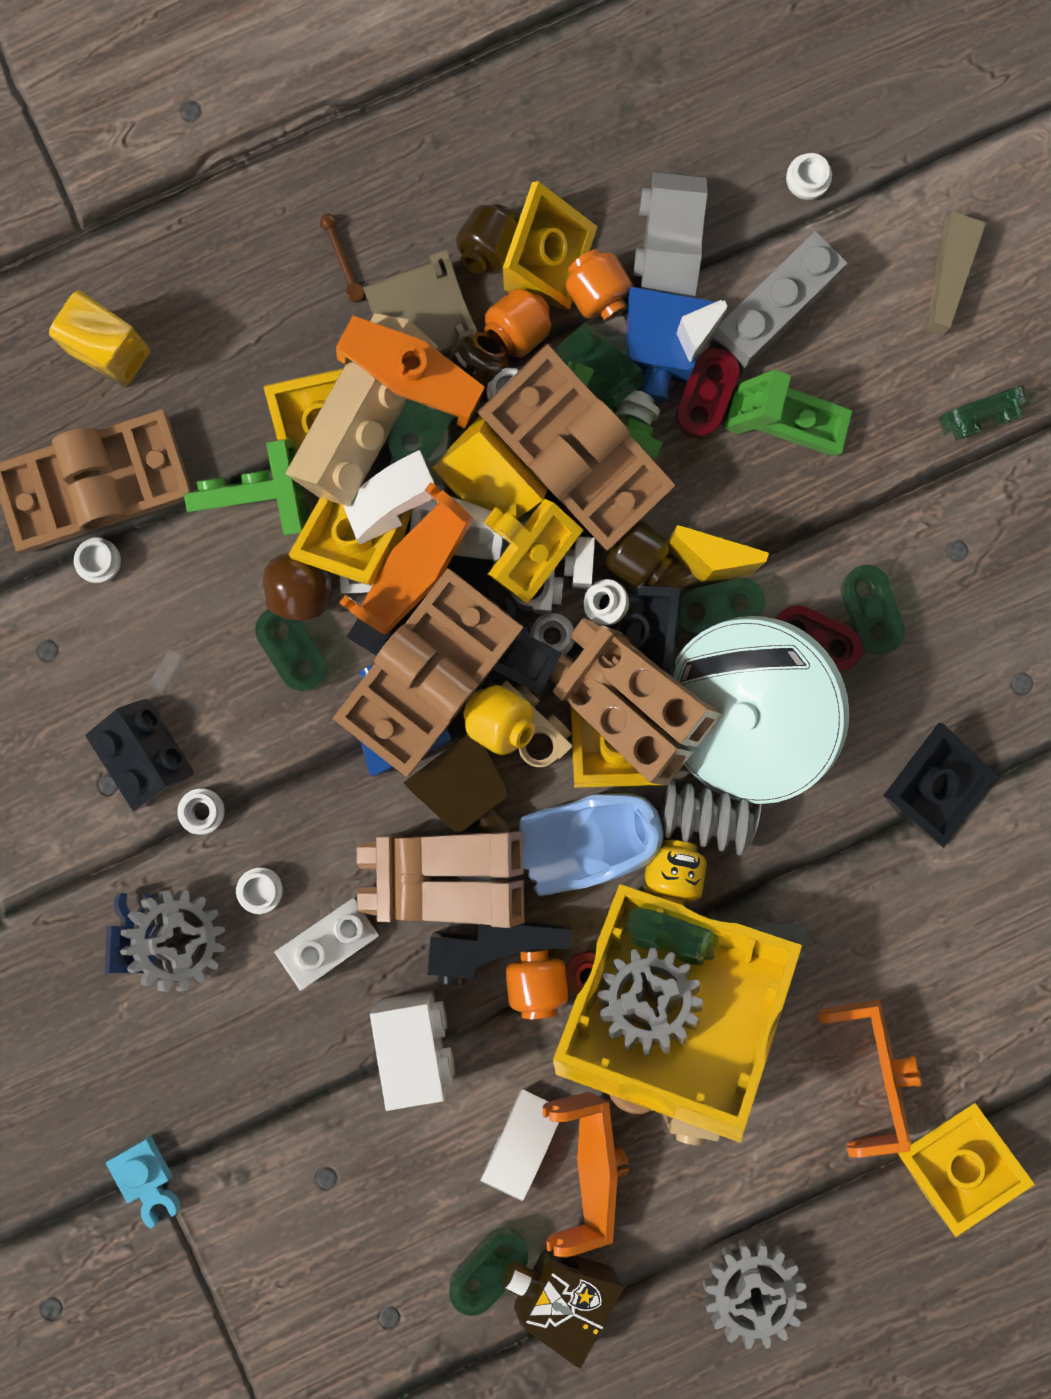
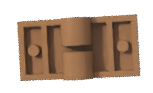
(576, 447)
(92, 481)
(427, 672)

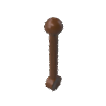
(354, 291)

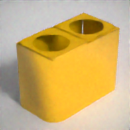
(99, 338)

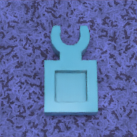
(140, 1174)

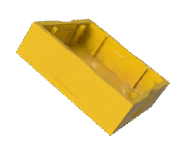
(721, 1064)

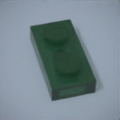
(613, 372)

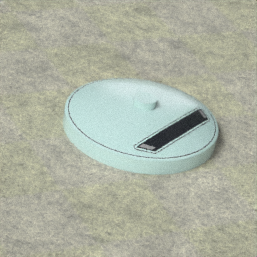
(778, 706)

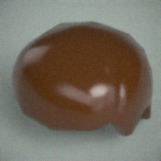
(296, 588)

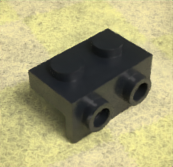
(139, 753)

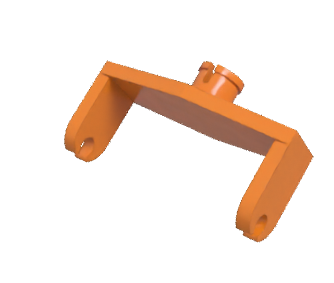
(410, 368)
(414, 564)
(896, 1075)
(597, 1170)

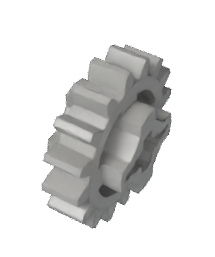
(175, 959)
(632, 1009)
(772, 1292)

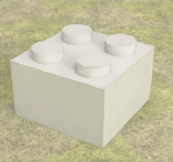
(411, 1050)

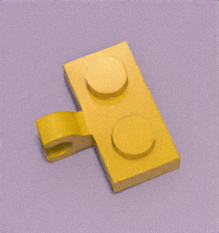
(532, 548)

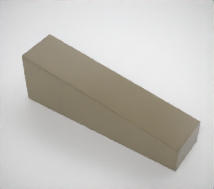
(955, 257)

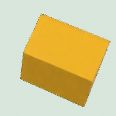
(298, 402)
(331, 544)
(713, 557)
(597, 761)
(966, 1170)

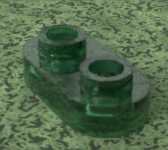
(967, 419)
(425, 422)
(717, 603)
(876, 609)
(291, 651)
(657, 930)
(487, 1268)

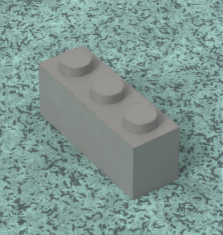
(779, 301)

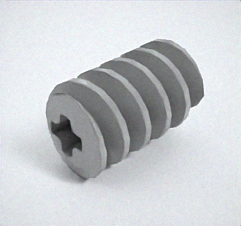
(709, 818)

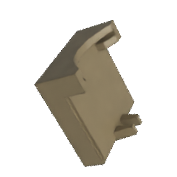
(428, 299)

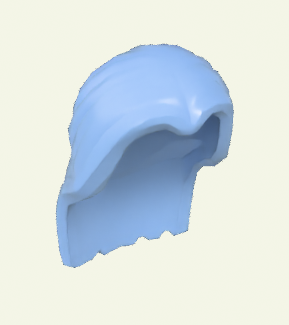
(589, 841)

